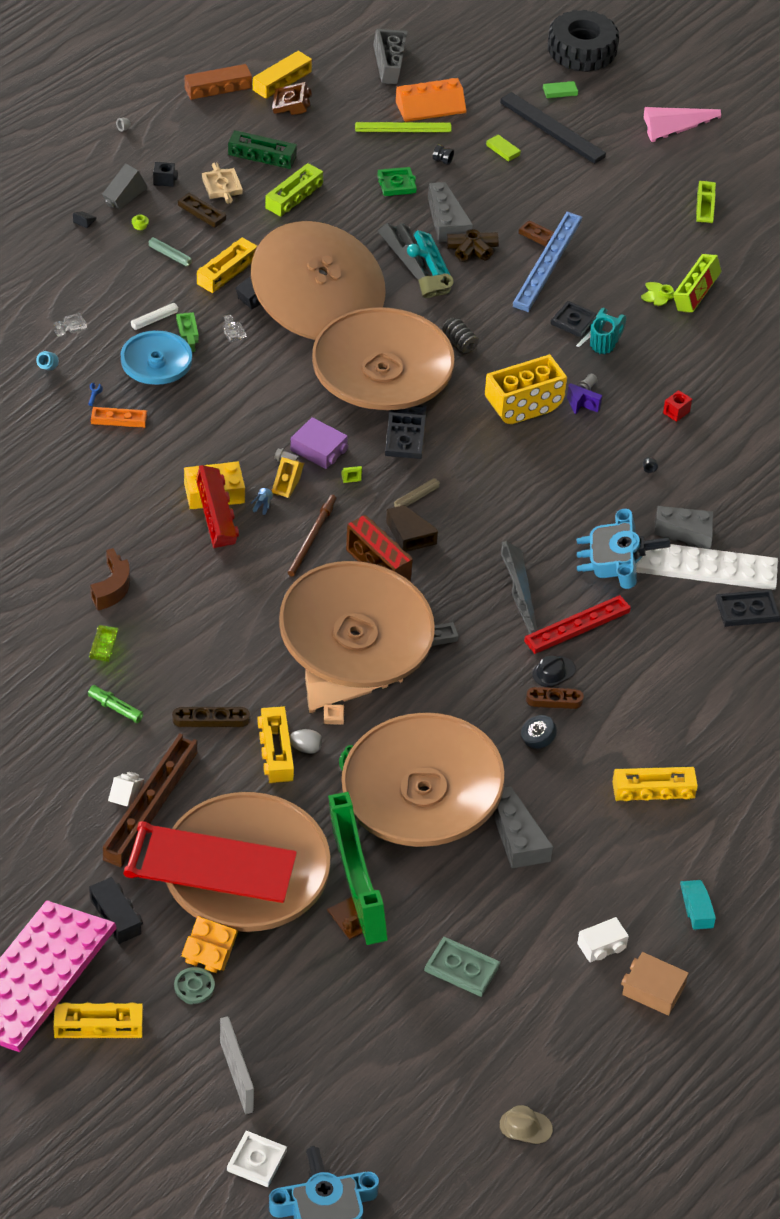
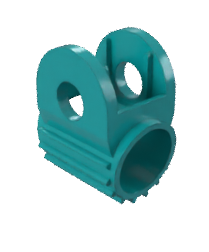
(601, 340)

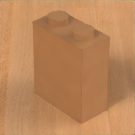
(654, 983)

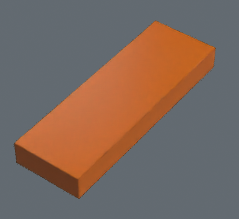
(119, 417)

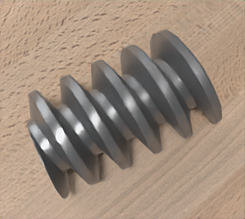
(460, 335)

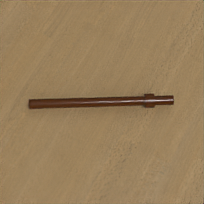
(325, 511)

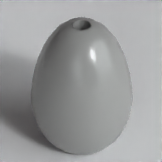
(306, 740)

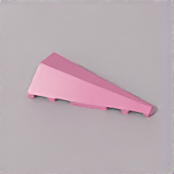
(669, 120)

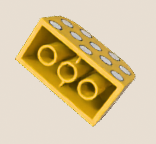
(526, 389)

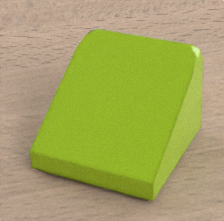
(352, 474)

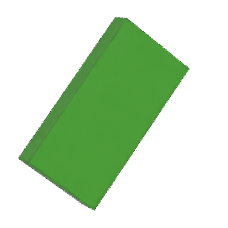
(560, 89)

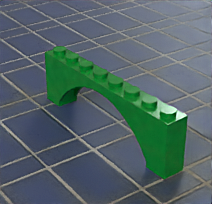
(366, 899)

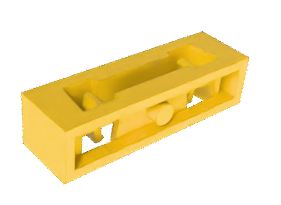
(226, 265)
(281, 769)
(654, 784)
(98, 1020)

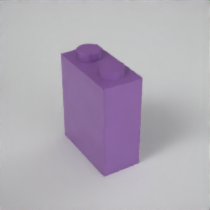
(319, 443)

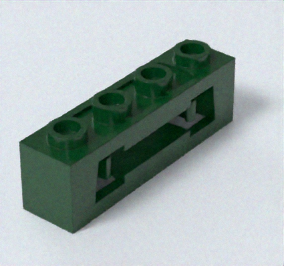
(262, 149)

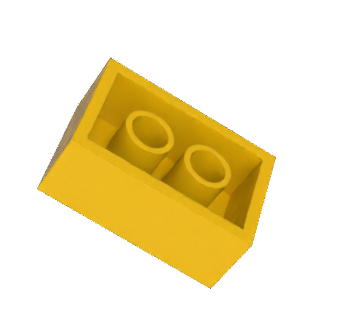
(233, 483)

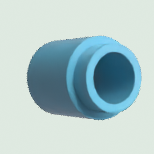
(42, 360)

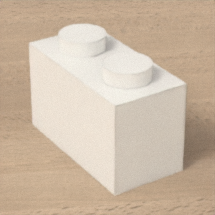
(603, 940)

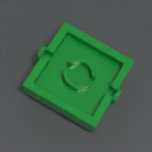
(397, 181)

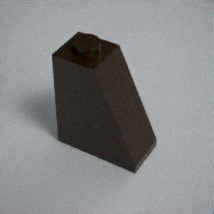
(410, 529)

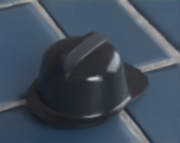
(553, 670)

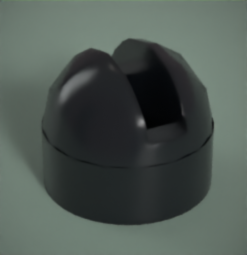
(650, 465)

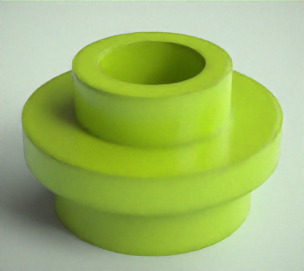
(140, 222)

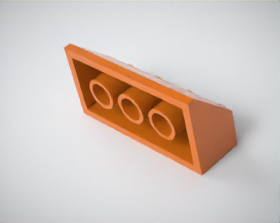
(430, 99)

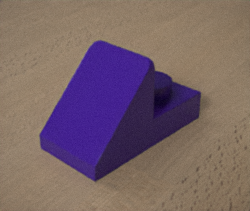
(582, 397)

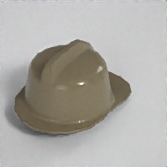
(526, 1125)

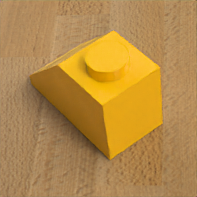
(287, 477)

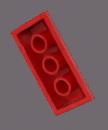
(216, 506)

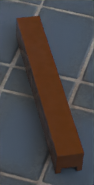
(149, 799)

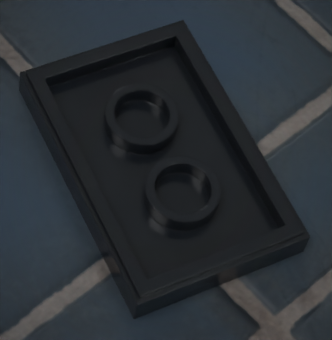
(747, 608)

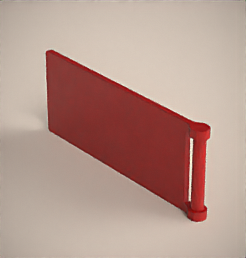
(212, 863)

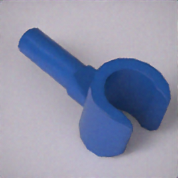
(94, 392)

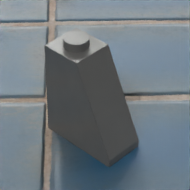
(124, 187)

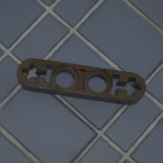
(211, 720)

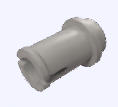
(588, 382)
(282, 453)

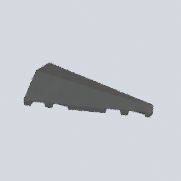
(399, 240)
(515, 564)

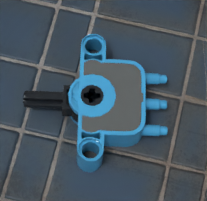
(617, 549)
(324, 1194)

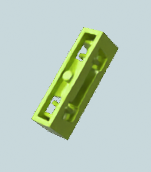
(294, 190)

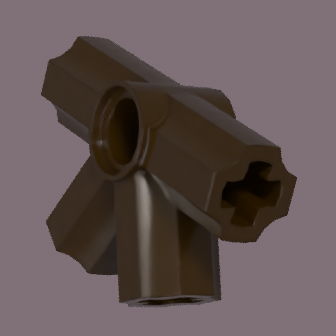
(471, 243)

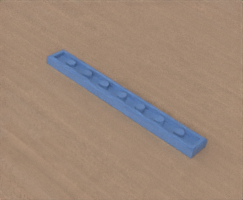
(547, 261)

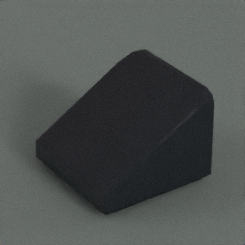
(83, 219)

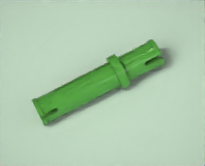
(109, 700)

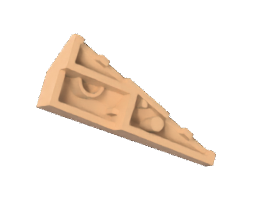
(325, 692)

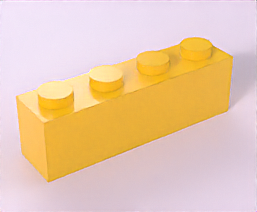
(282, 74)

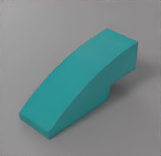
(698, 904)

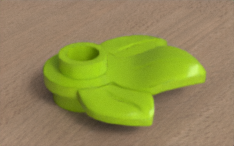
(658, 293)

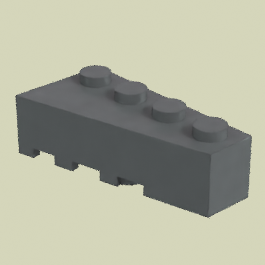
(389, 53)
(446, 212)
(520, 833)

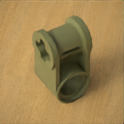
(435, 285)

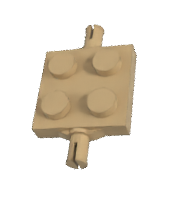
(222, 183)

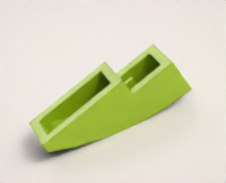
(705, 202)

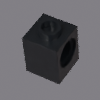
(164, 174)

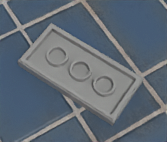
(237, 1065)

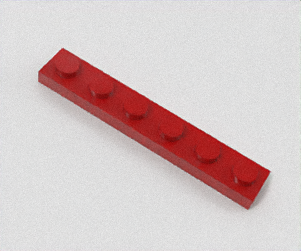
(577, 624)

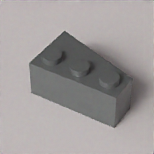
(685, 525)

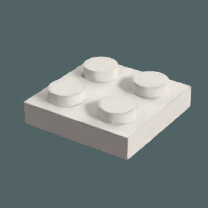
(256, 1158)

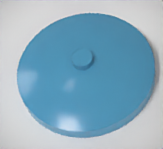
(156, 357)

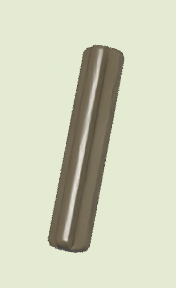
(417, 493)

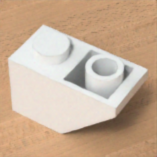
(125, 788)

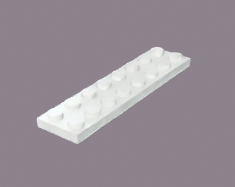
(711, 566)

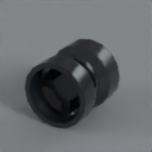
(443, 154)

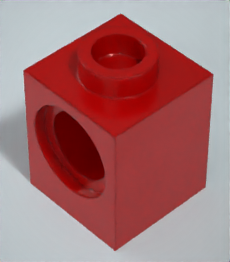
(677, 405)

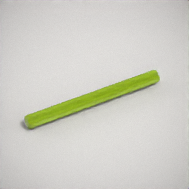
(401, 127)

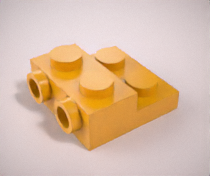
(209, 944)

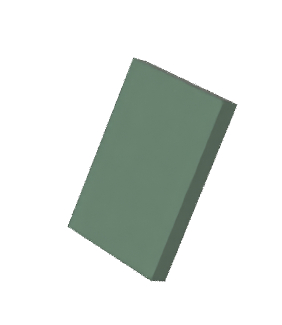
(462, 966)

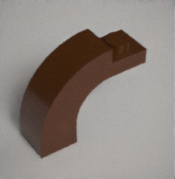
(116, 586)

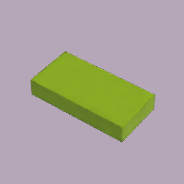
(503, 148)

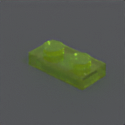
(103, 643)

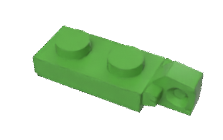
(188, 329)

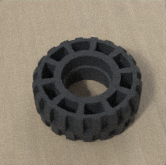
(583, 40)

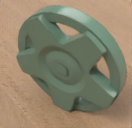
(194, 985)

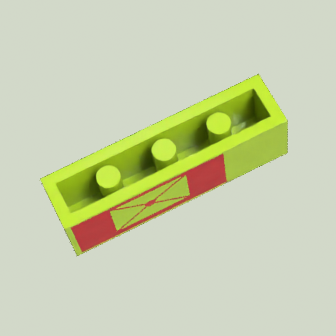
(697, 283)

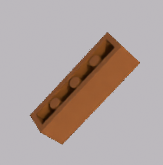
(218, 81)

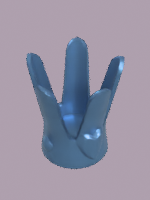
(264, 496)

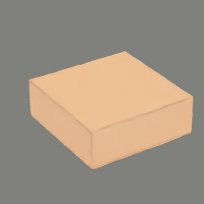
(333, 714)

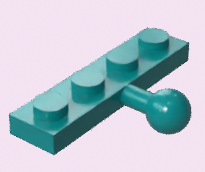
(428, 250)

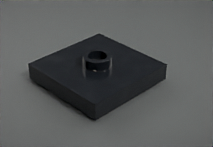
(573, 319)

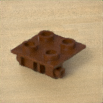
(346, 917)

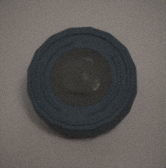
(539, 731)

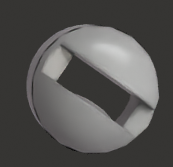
(123, 124)

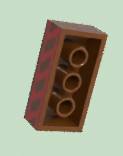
(372, 545)

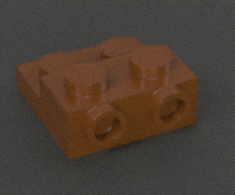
(292, 98)

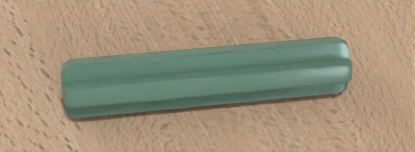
(170, 251)

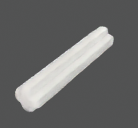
(154, 316)

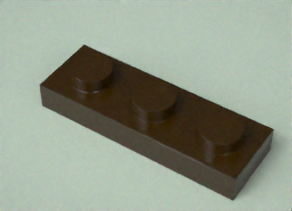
(202, 210)

